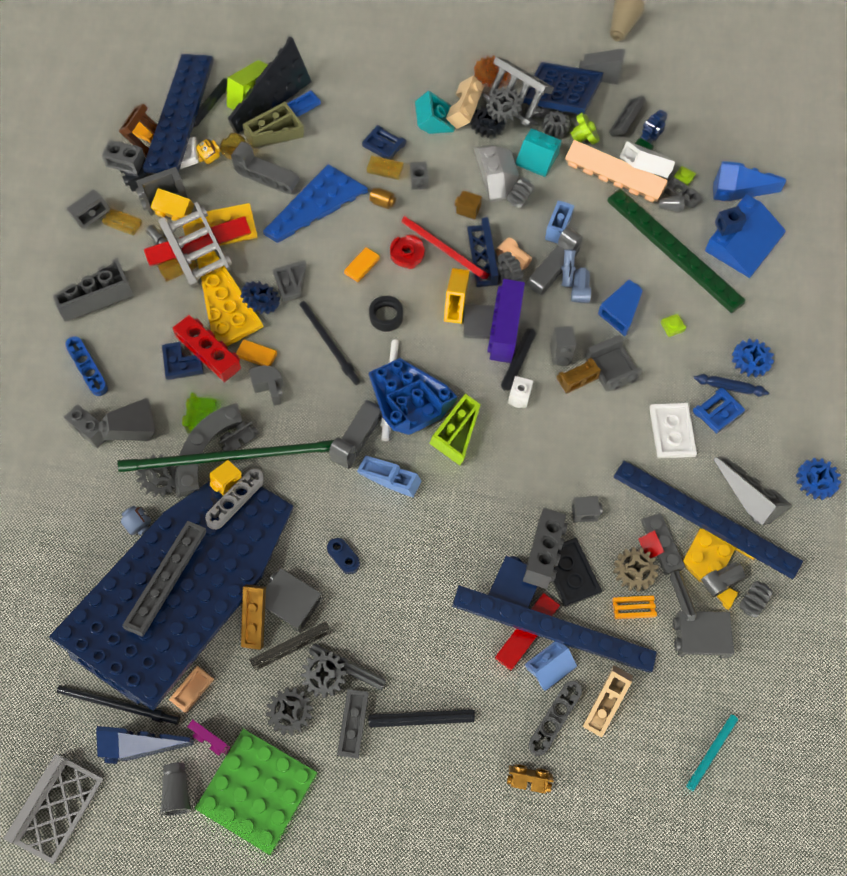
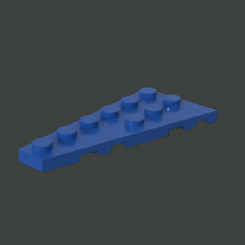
(315, 201)

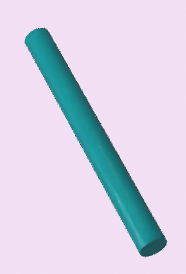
(712, 752)

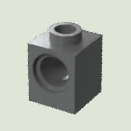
(419, 175)
(586, 509)

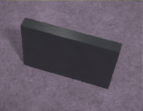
(574, 575)

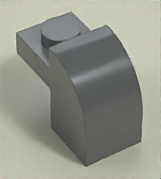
(265, 379)

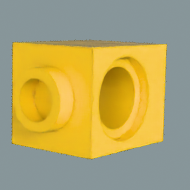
(224, 477)

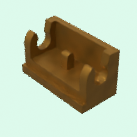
(579, 376)

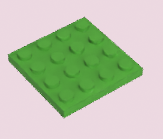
(256, 791)

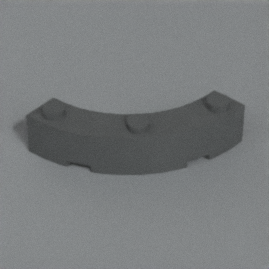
(211, 426)

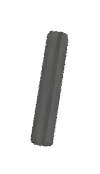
(683, 596)

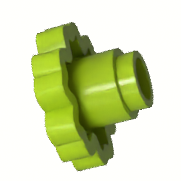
(585, 130)

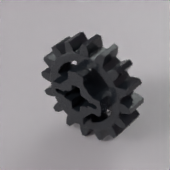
(483, 123)

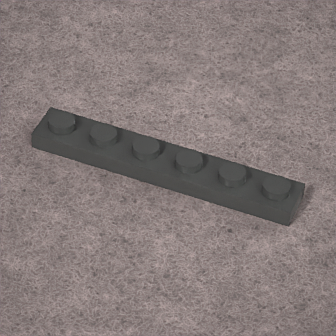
(164, 579)

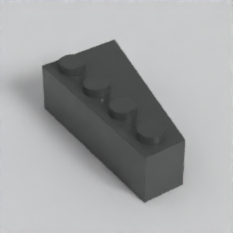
(93, 292)

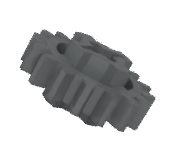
(504, 104)
(509, 267)
(164, 479)
(324, 665)
(281, 716)

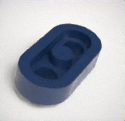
(342, 555)

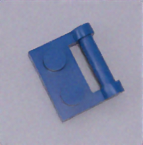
(721, 415)

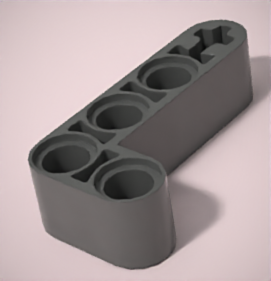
(263, 171)
(551, 266)
(347, 449)

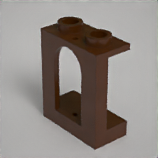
(137, 114)

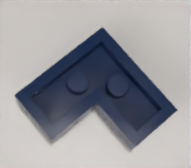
(178, 366)

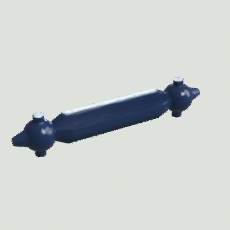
(732, 385)

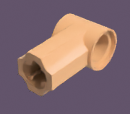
(511, 246)

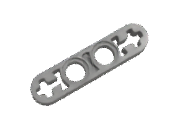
(237, 500)

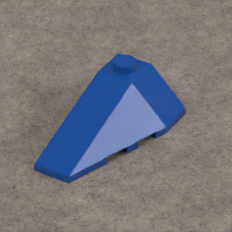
(736, 181)

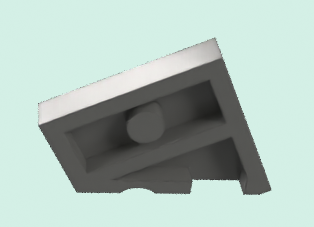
(290, 280)

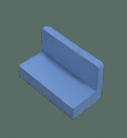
(551, 665)

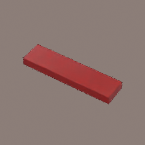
(521, 640)

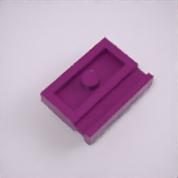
(203, 734)

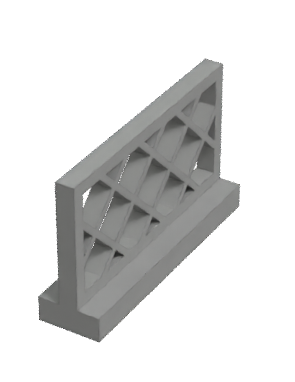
(38, 797)

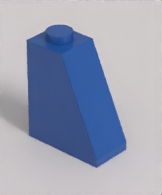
(621, 306)

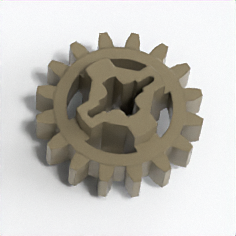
(640, 562)

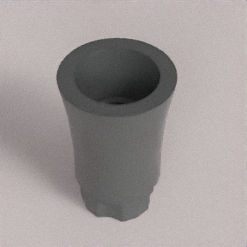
(174, 790)

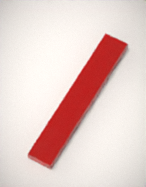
(223, 233)
(445, 248)

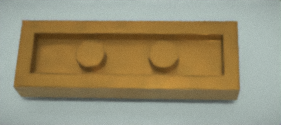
(253, 617)

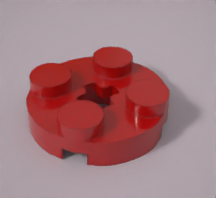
(407, 260)

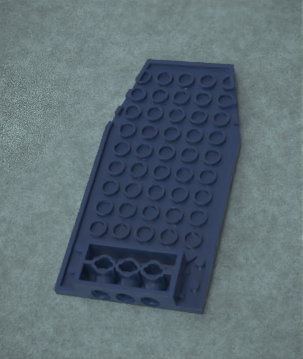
(195, 607)

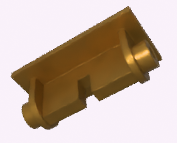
(539, 778)

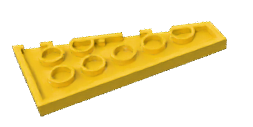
(226, 312)

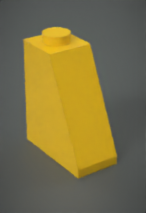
(456, 295)

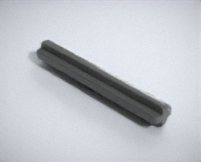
(354, 669)

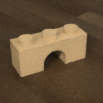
(469, 94)

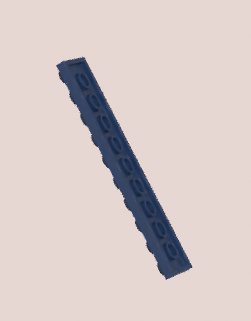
(178, 113)

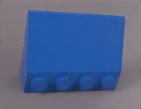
(752, 244)

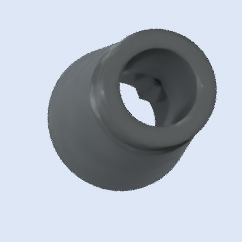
(672, 203)

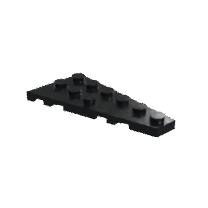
(275, 85)

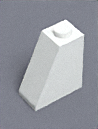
(647, 160)

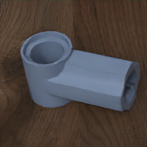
(580, 290)

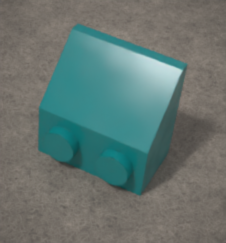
(432, 114)
(538, 152)

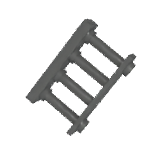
(528, 81)

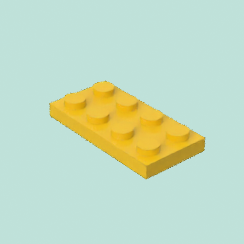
(224, 215)

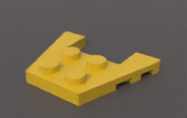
(711, 554)

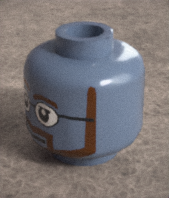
(135, 520)

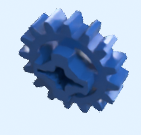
(752, 357)
(827, 483)

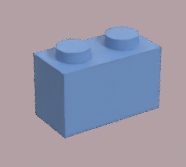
(559, 221)

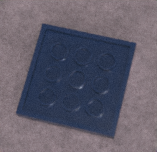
(572, 87)

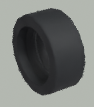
(386, 301)

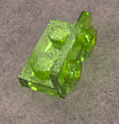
(197, 410)

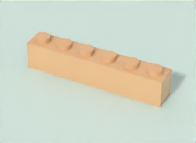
(615, 171)

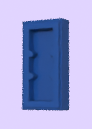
(304, 103)

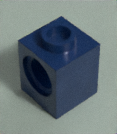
(730, 221)

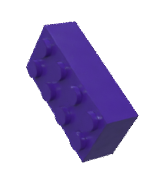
(505, 320)

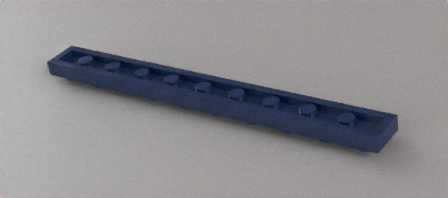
(709, 520)
(554, 629)

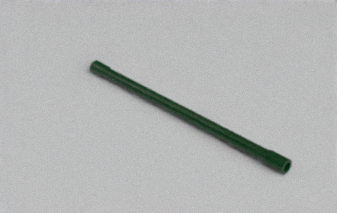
(136, 464)

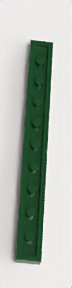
(676, 251)

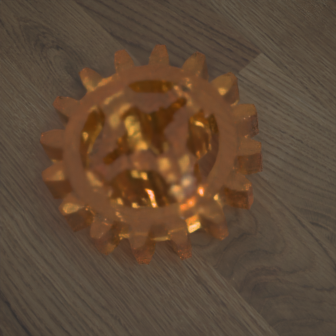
(487, 71)

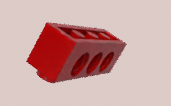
(223, 368)

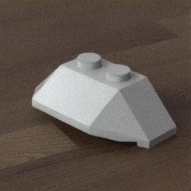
(497, 170)

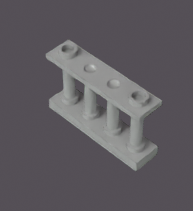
(185, 259)

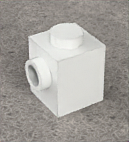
(520, 392)

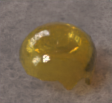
(230, 143)

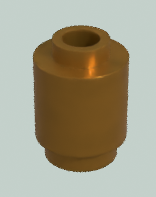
(382, 198)

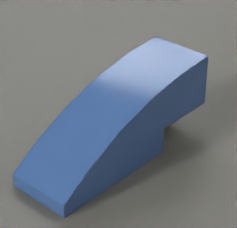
(390, 475)

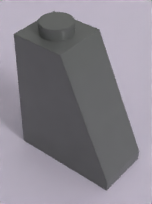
(608, 62)
(129, 422)

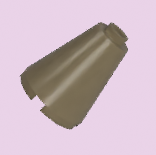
(624, 17)

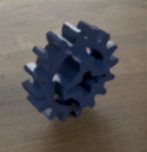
(654, 126)
(260, 297)

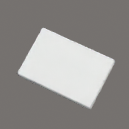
(672, 430)

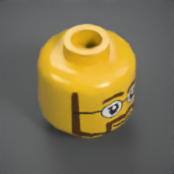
(208, 151)

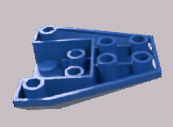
(409, 396)

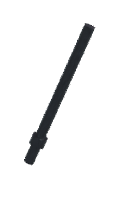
(347, 367)
(157, 715)

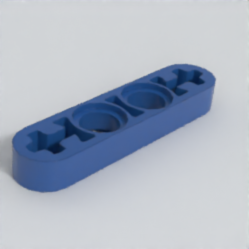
(85, 366)

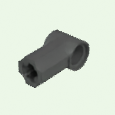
(719, 581)

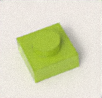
(685, 175)
(673, 325)

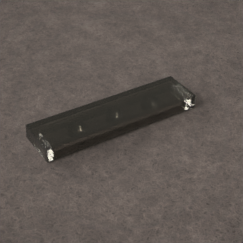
(290, 646)

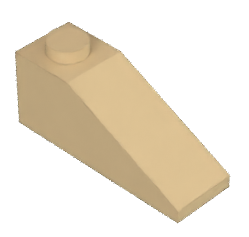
(608, 701)

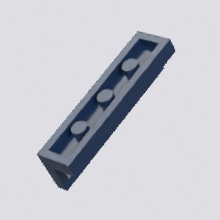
(488, 250)

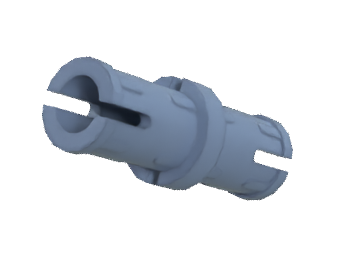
(568, 267)

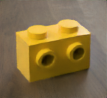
(171, 205)

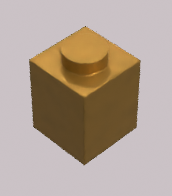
(468, 204)

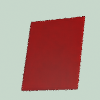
(651, 544)

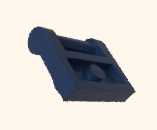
(382, 146)

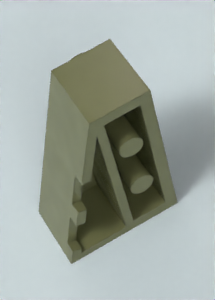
(273, 127)

